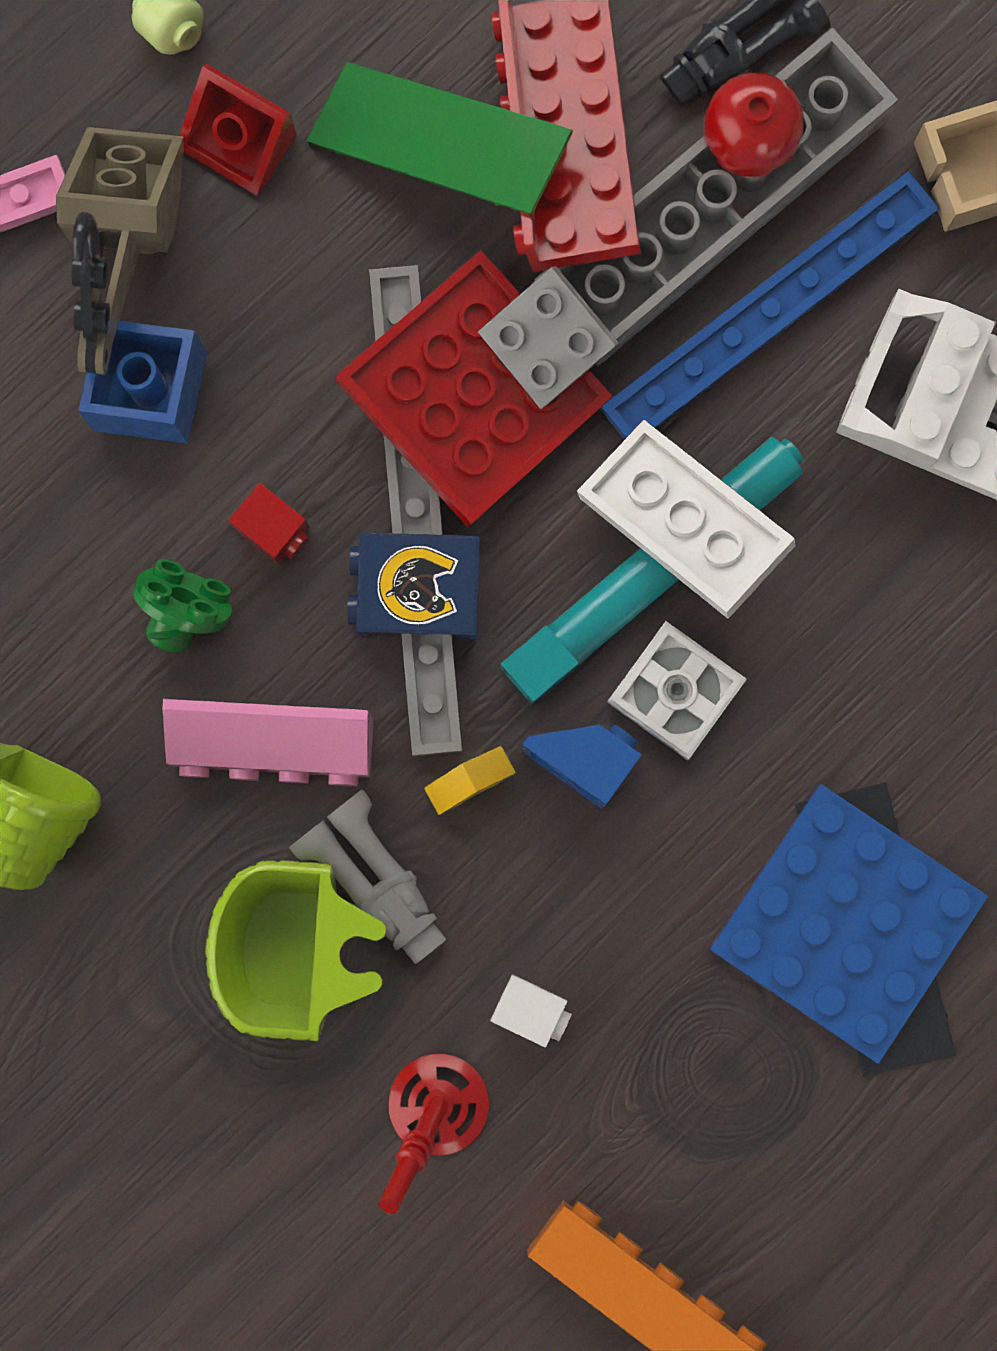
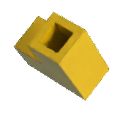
(469, 780)

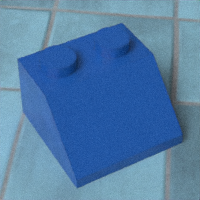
(586, 759)

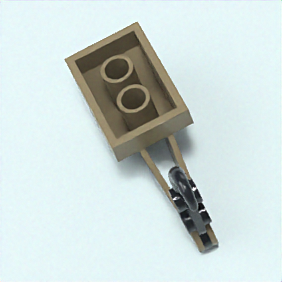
(120, 196)

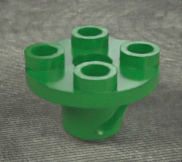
(180, 605)

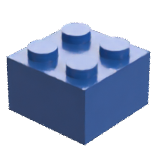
(147, 385)

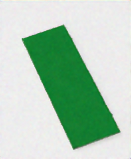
(440, 137)

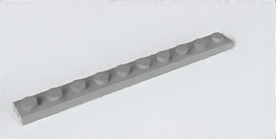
(417, 511)

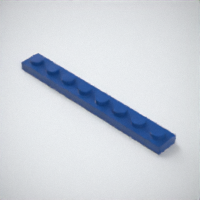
(772, 307)

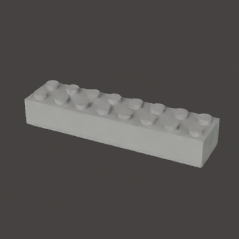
(703, 213)

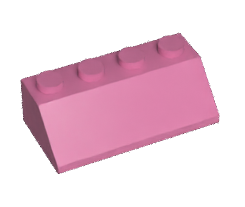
(268, 739)

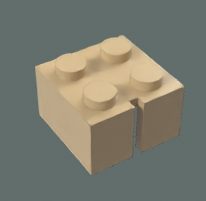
(963, 160)

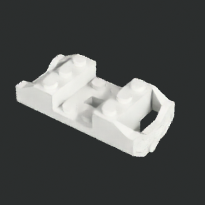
(946, 399)

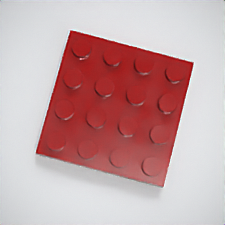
(454, 401)

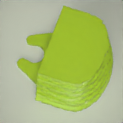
(39, 815)
(279, 950)

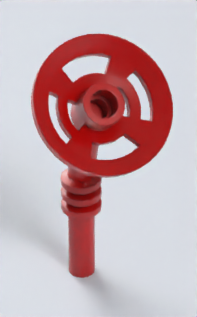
(432, 1117)

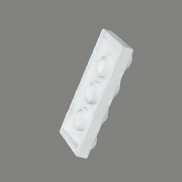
(686, 518)

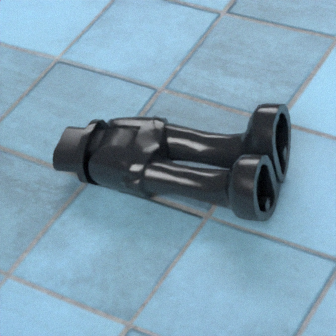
(720, 55)

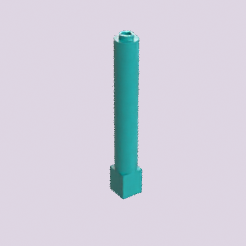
(633, 585)

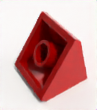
(236, 130)

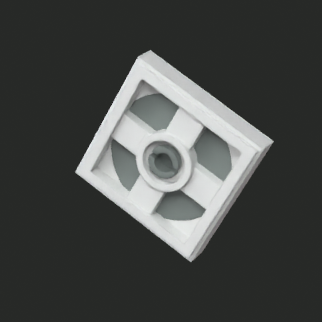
(676, 690)

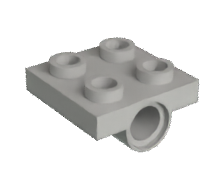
(548, 337)

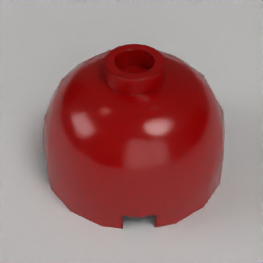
(753, 124)

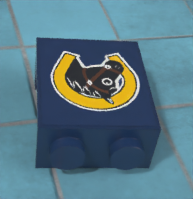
(415, 584)

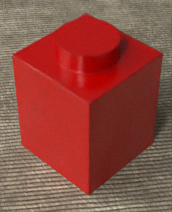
(271, 525)

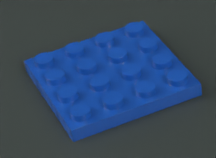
(848, 923)

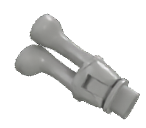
(394, 898)

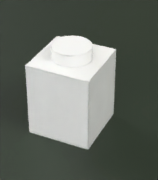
(531, 1012)

